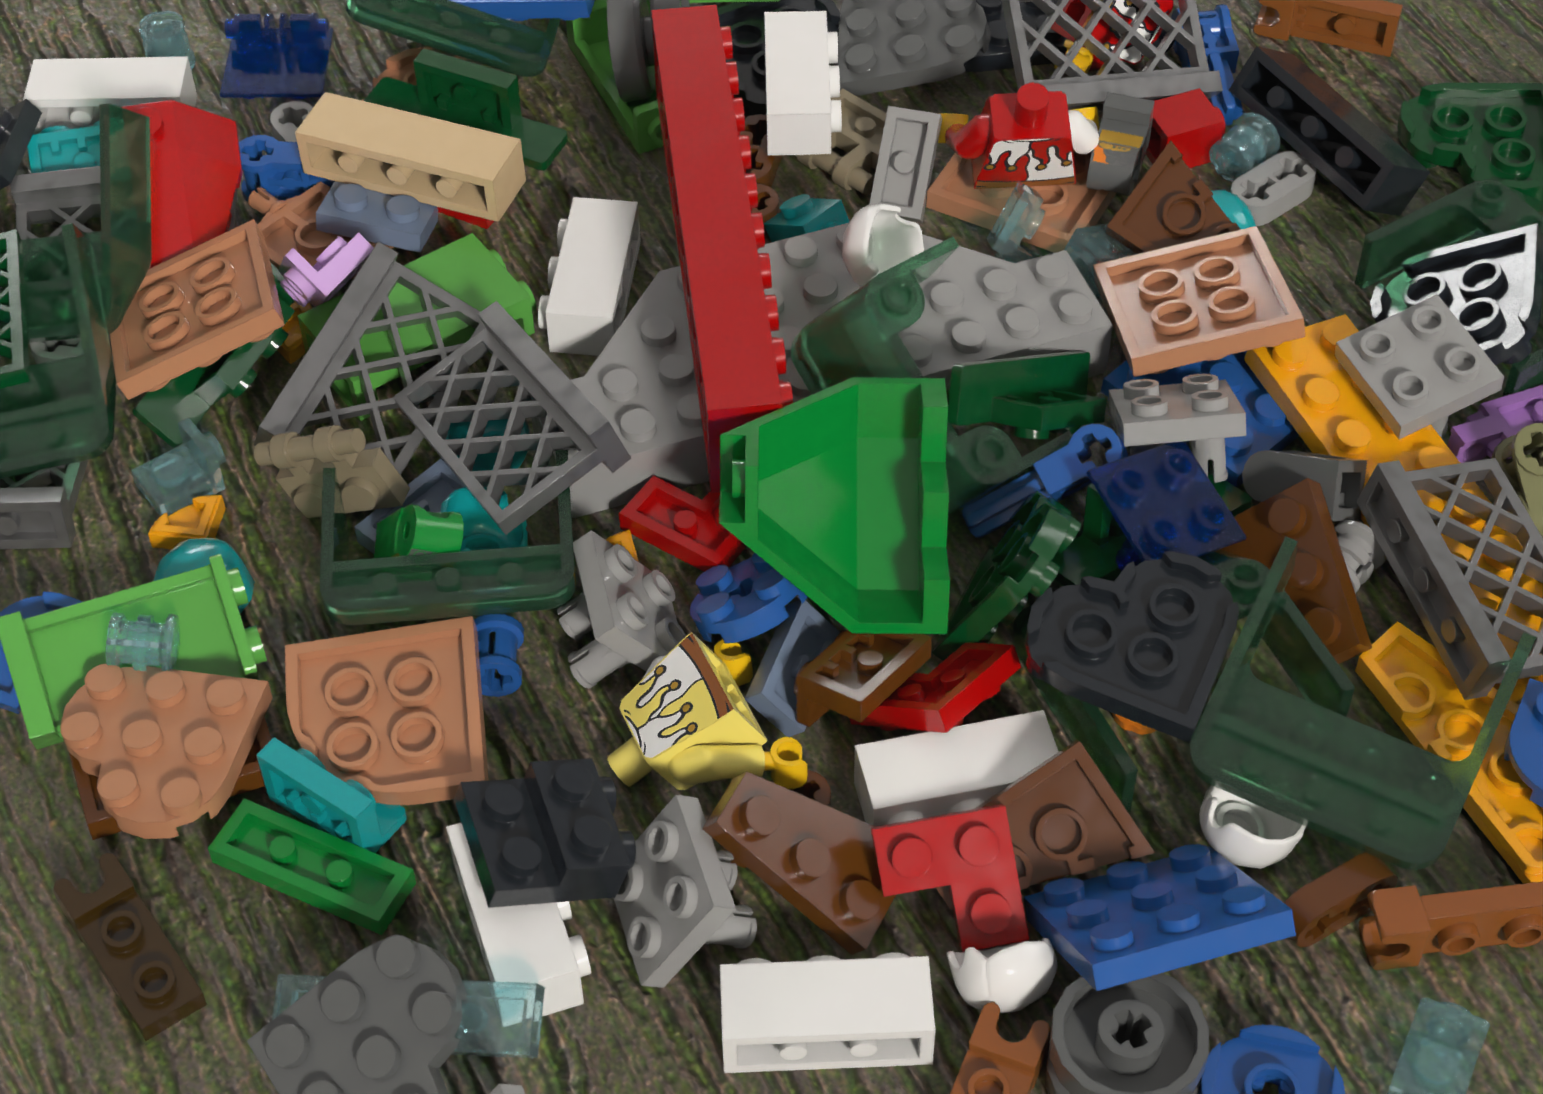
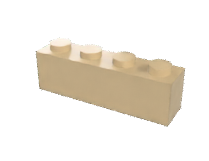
(411, 156)

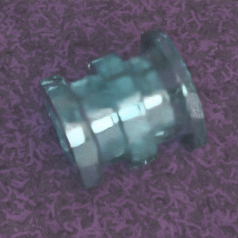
(165, 36)
(1244, 146)
(143, 642)

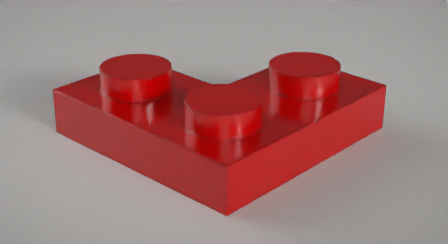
(681, 524)
(948, 692)
(970, 855)

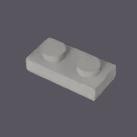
(906, 161)

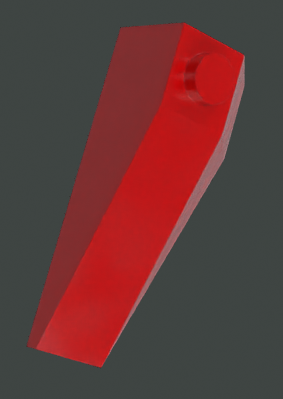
(192, 176)

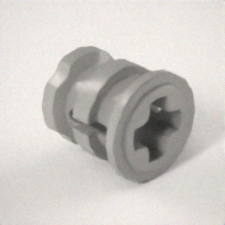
(1360, 550)

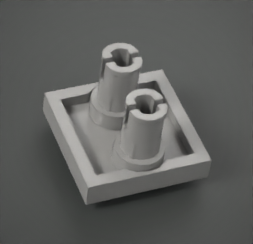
(1419, 367)
(1192, 411)
(624, 608)
(679, 895)

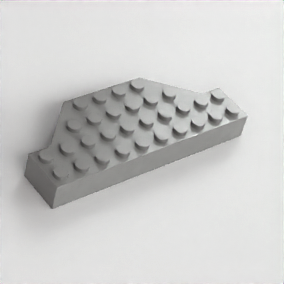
(971, 313)

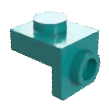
(805, 215)

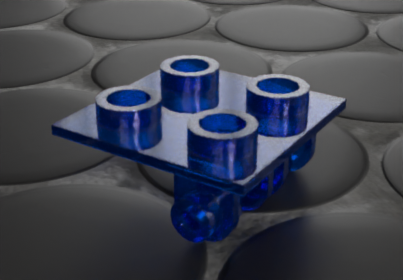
(276, 60)
(1164, 505)

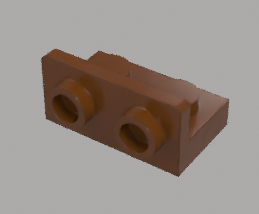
(857, 674)

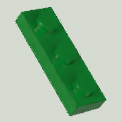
(312, 866)

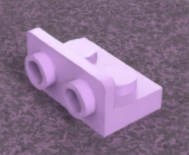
(328, 275)

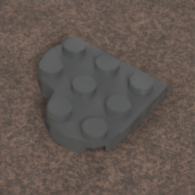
(907, 42)
(369, 1025)

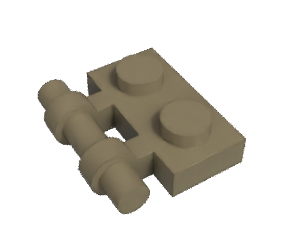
(859, 138)
(364, 476)

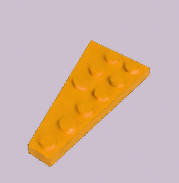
(1429, 709)

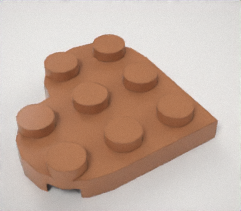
(163, 742)

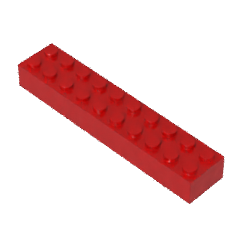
(714, 226)

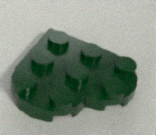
(1479, 130)
(1009, 572)

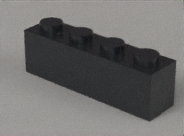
(1329, 131)

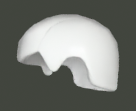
(878, 241)
(1245, 831)
(1005, 974)

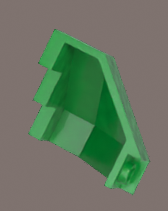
(850, 500)

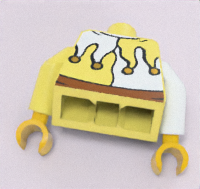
(697, 724)

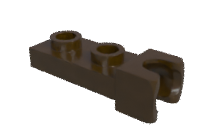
(131, 950)

